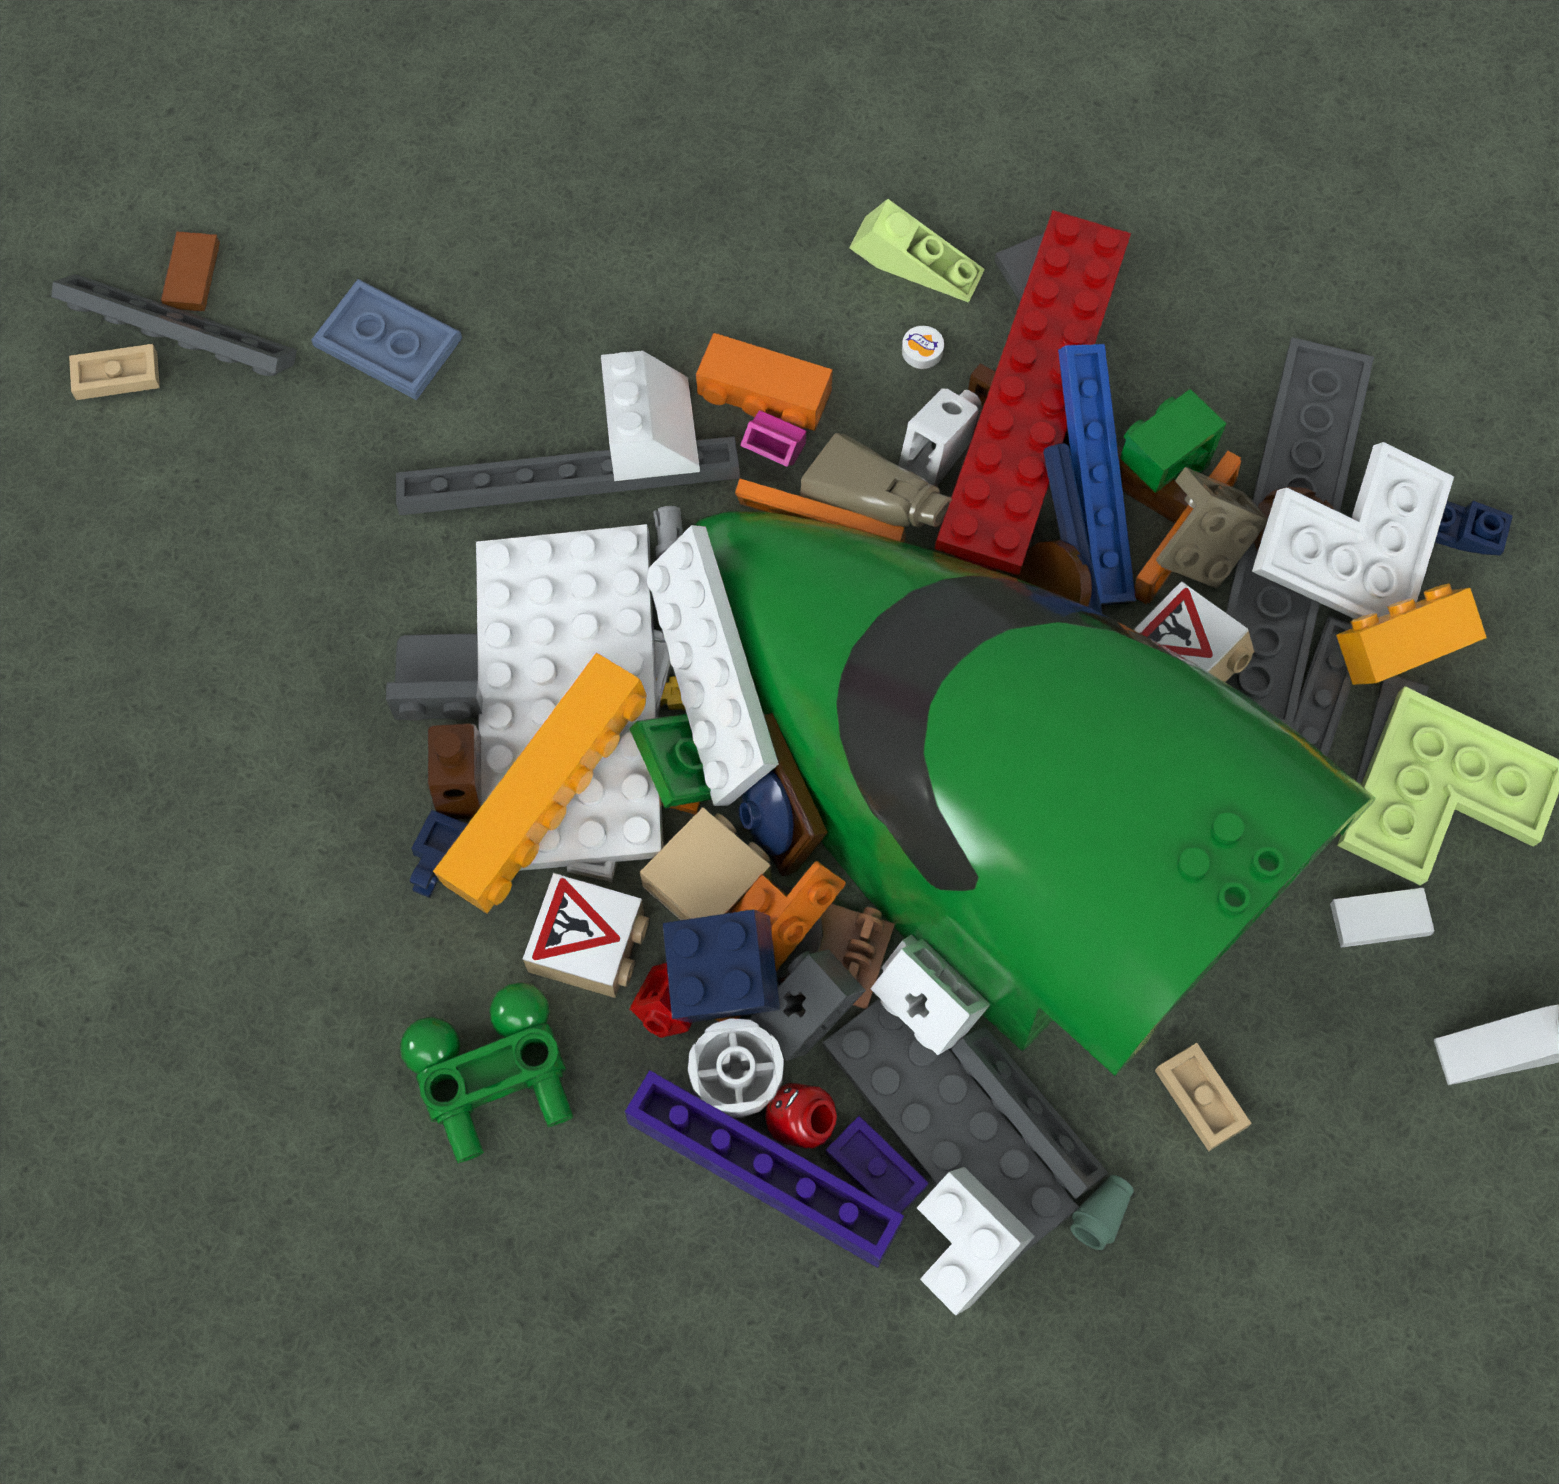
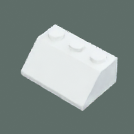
(648, 417)

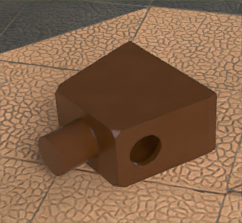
(455, 764)

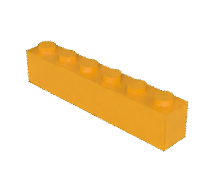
(542, 783)

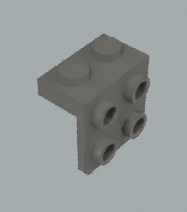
(435, 678)

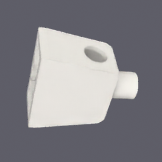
(945, 421)

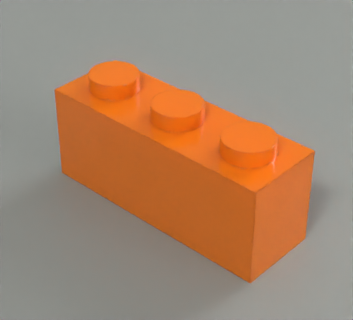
(763, 381)

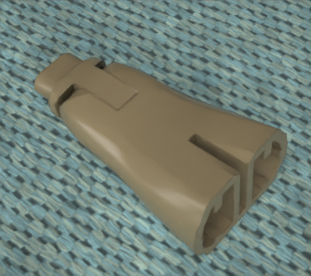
(868, 484)

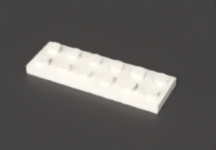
(711, 667)

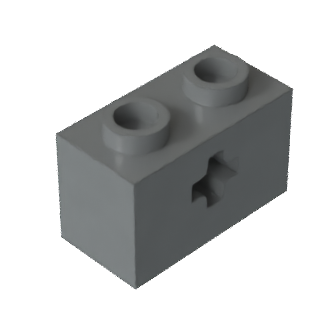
(810, 1002)

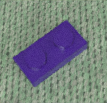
(876, 1166)

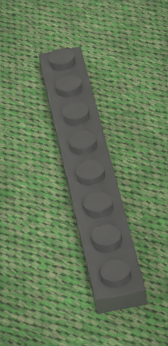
(546, 479)

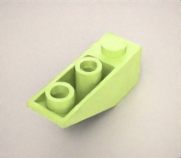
(912, 251)

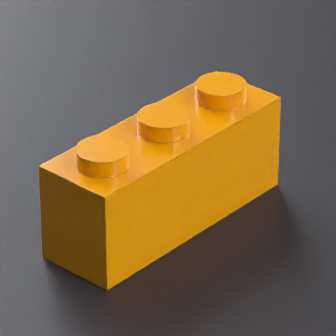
(1410, 634)

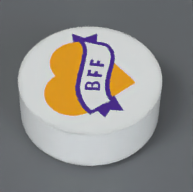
(922, 347)

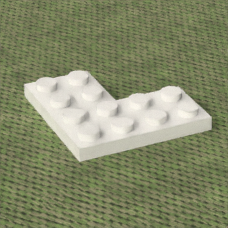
(1365, 559)

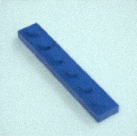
(1097, 468)

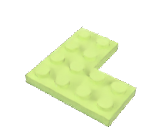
(1442, 763)

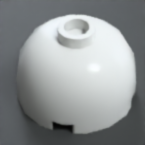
(736, 1067)

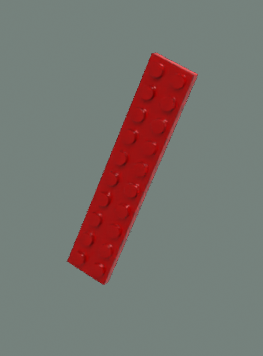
(1025, 406)

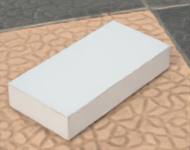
(1382, 917)

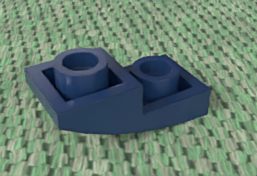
(1474, 528)

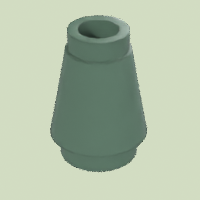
(1101, 1214)

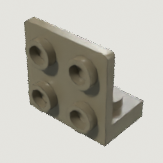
(1215, 531)

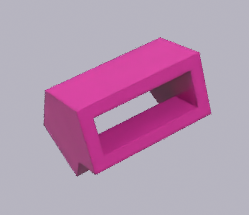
(774, 439)

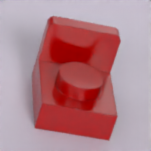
(654, 1006)

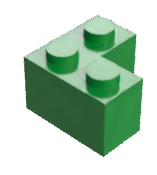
(1176, 437)

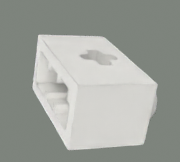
(929, 996)

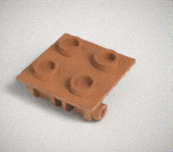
(858, 943)

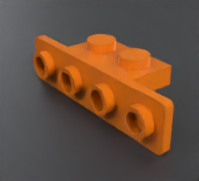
(792, 913)

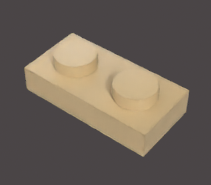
(114, 371)
(1202, 1097)

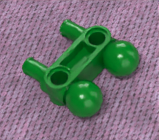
(489, 1072)

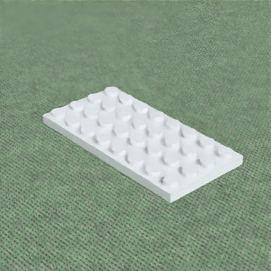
(539, 624)

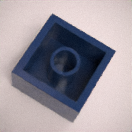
(721, 966)

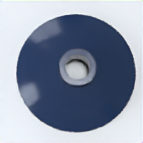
(768, 814)

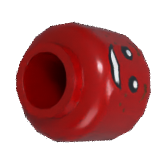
(801, 1115)

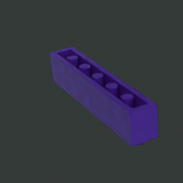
(764, 1169)

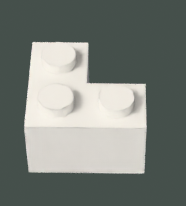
(981, 1234)

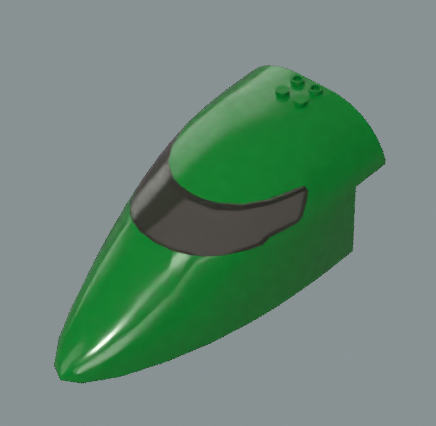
(1024, 774)

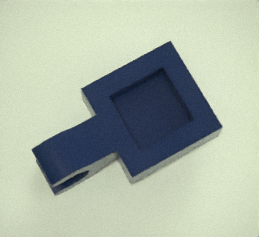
(431, 846)

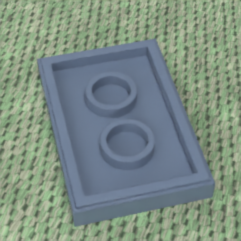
(387, 339)

